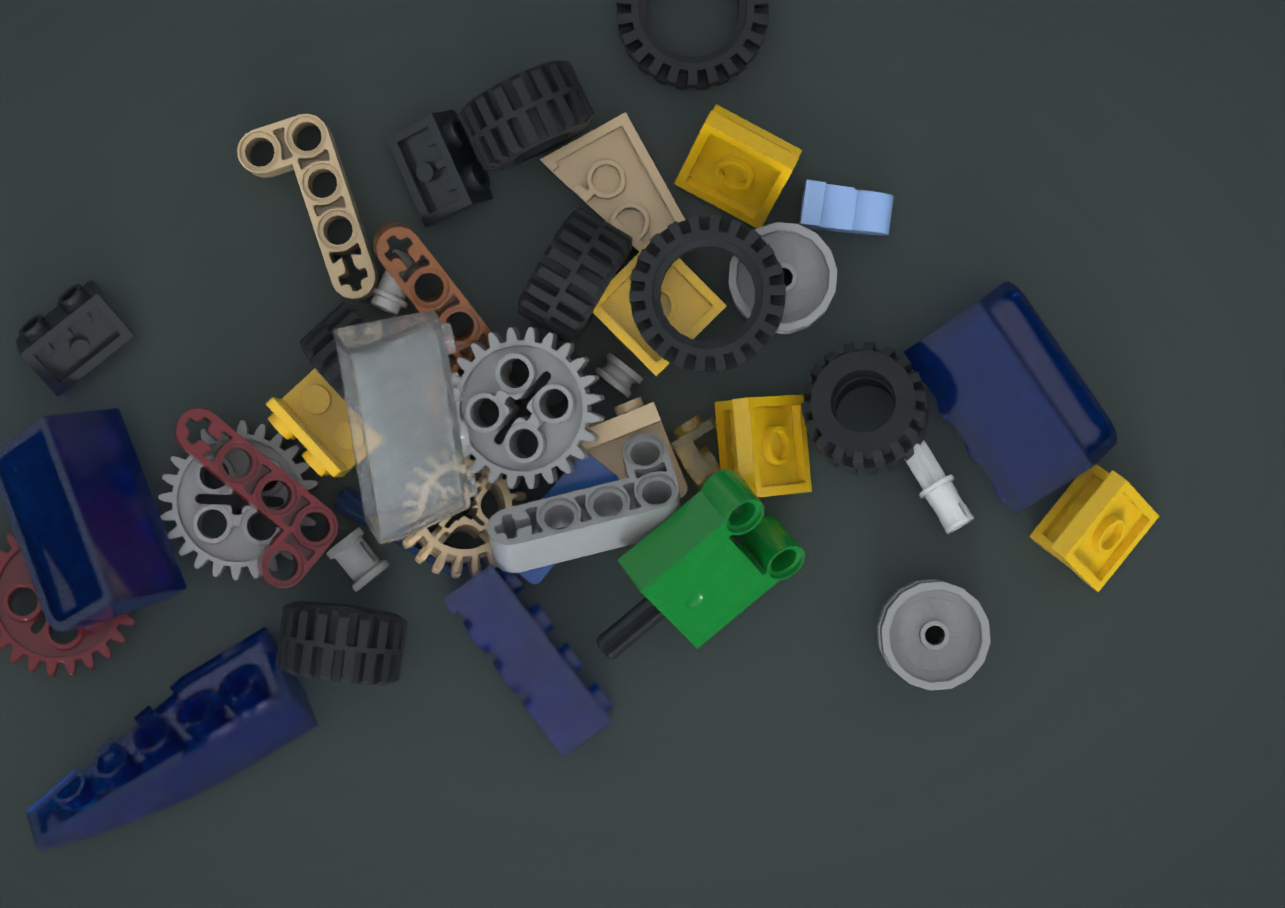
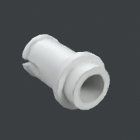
(388, 294)

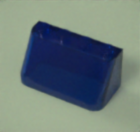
(1013, 397)
(86, 519)

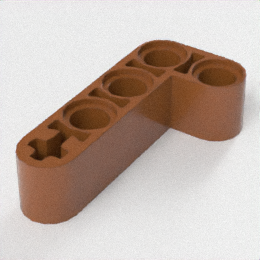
(444, 301)

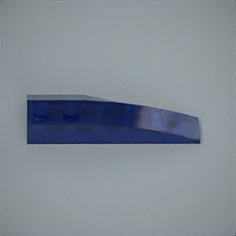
(199, 736)

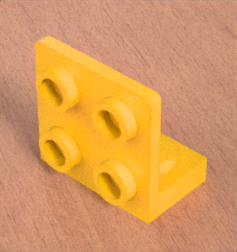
(319, 421)

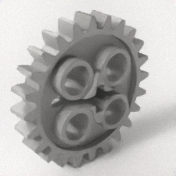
(556, 436)
(237, 545)

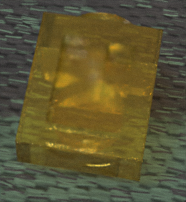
(697, 462)

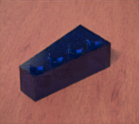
(531, 658)

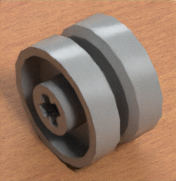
(811, 270)
(958, 649)

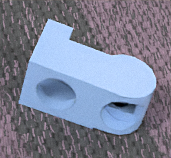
(845, 209)

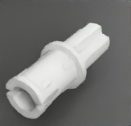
(938, 489)

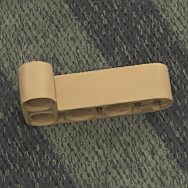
(321, 210)

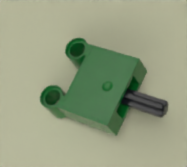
(696, 568)

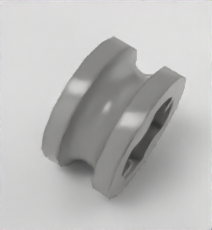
(618, 375)

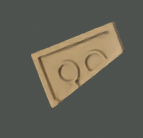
(617, 180)

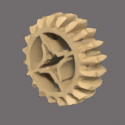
(477, 527)

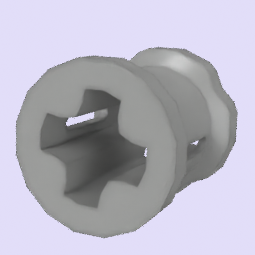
(358, 559)

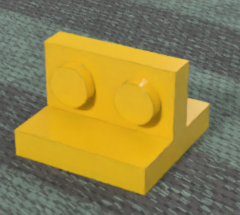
(737, 166)
(685, 302)
(765, 443)
(1095, 525)

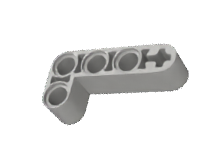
(527, 535)

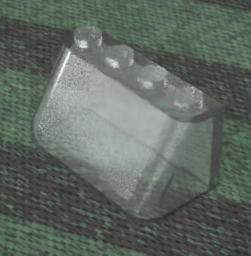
(405, 423)

